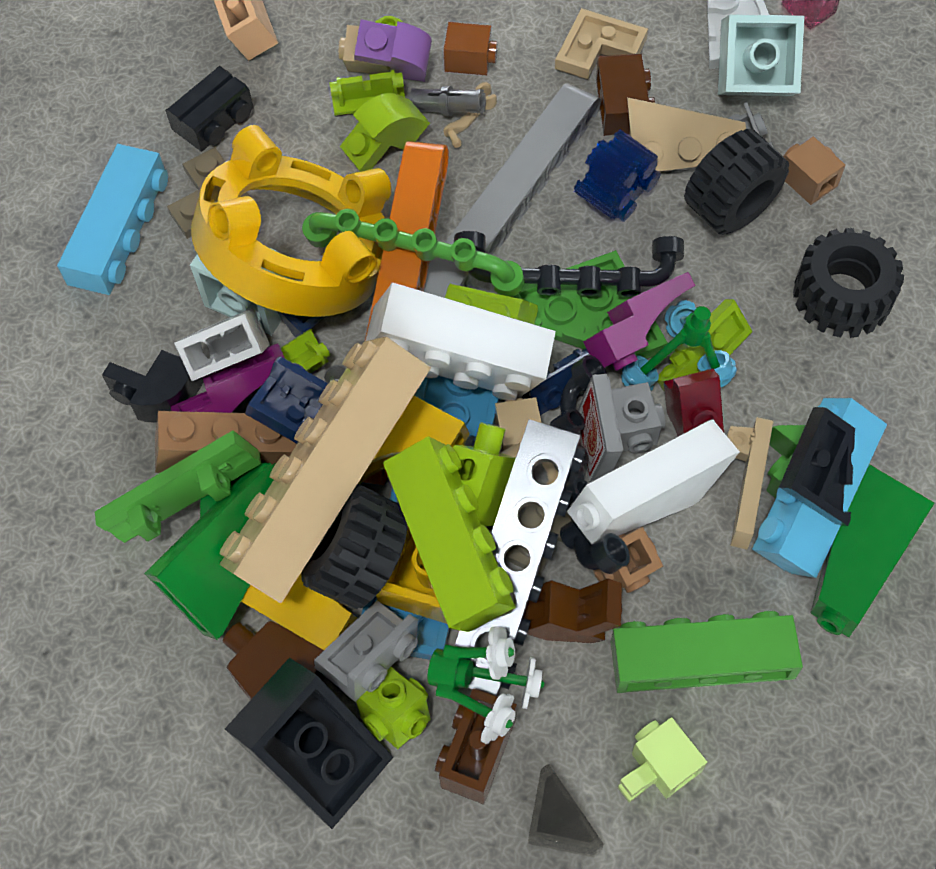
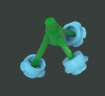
(687, 326)

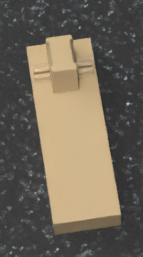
(753, 449)

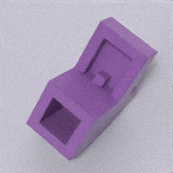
(399, 47)

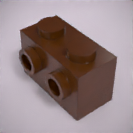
(469, 764)

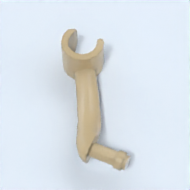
(466, 120)

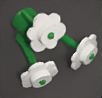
(451, 670)

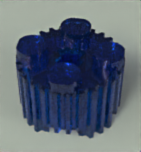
(618, 175)

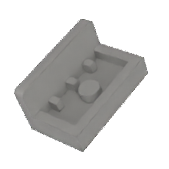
(367, 650)

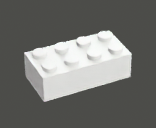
(464, 341)

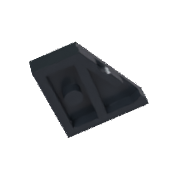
(822, 465)

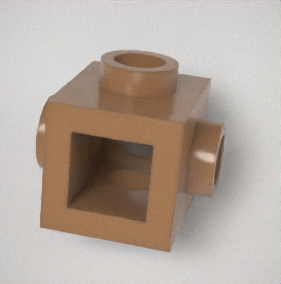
(642, 561)

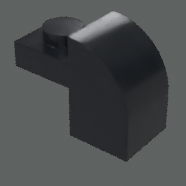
(157, 391)

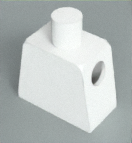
(227, 341)

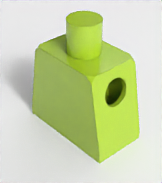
(486, 470)

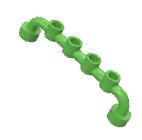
(323, 227)

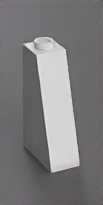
(654, 483)

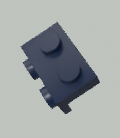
(286, 398)

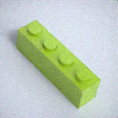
(449, 535)

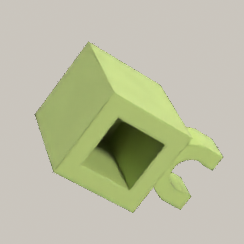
(664, 760)

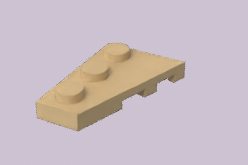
(676, 134)

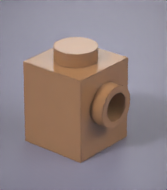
(813, 169)

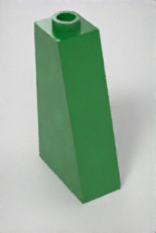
(867, 550)
(191, 568)

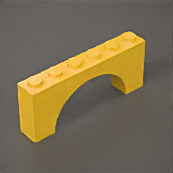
(320, 617)

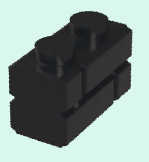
(210, 109)

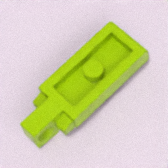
(727, 332)

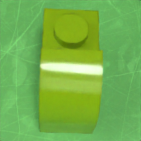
(381, 124)

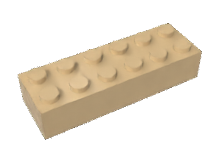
(323, 466)

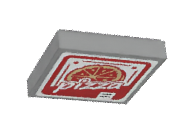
(601, 430)

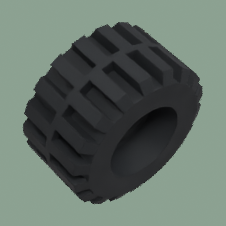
(736, 181)
(842, 307)
(358, 550)

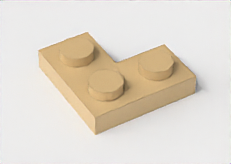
(597, 35)

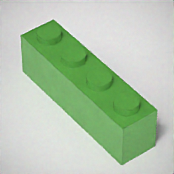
(705, 652)

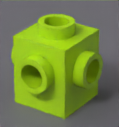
(395, 709)

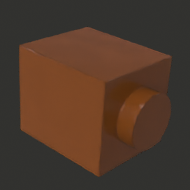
(469, 48)

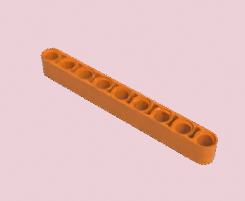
(413, 208)

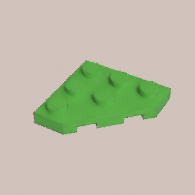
(581, 317)

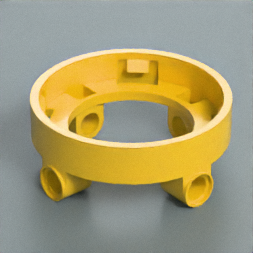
(228, 229)

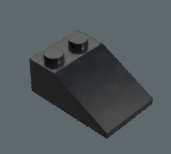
(310, 741)

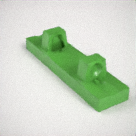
(177, 487)

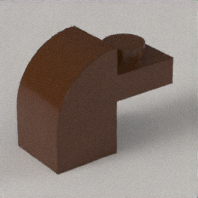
(575, 613)

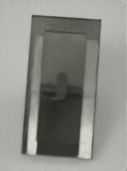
(559, 821)

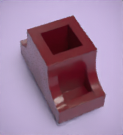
(694, 400)

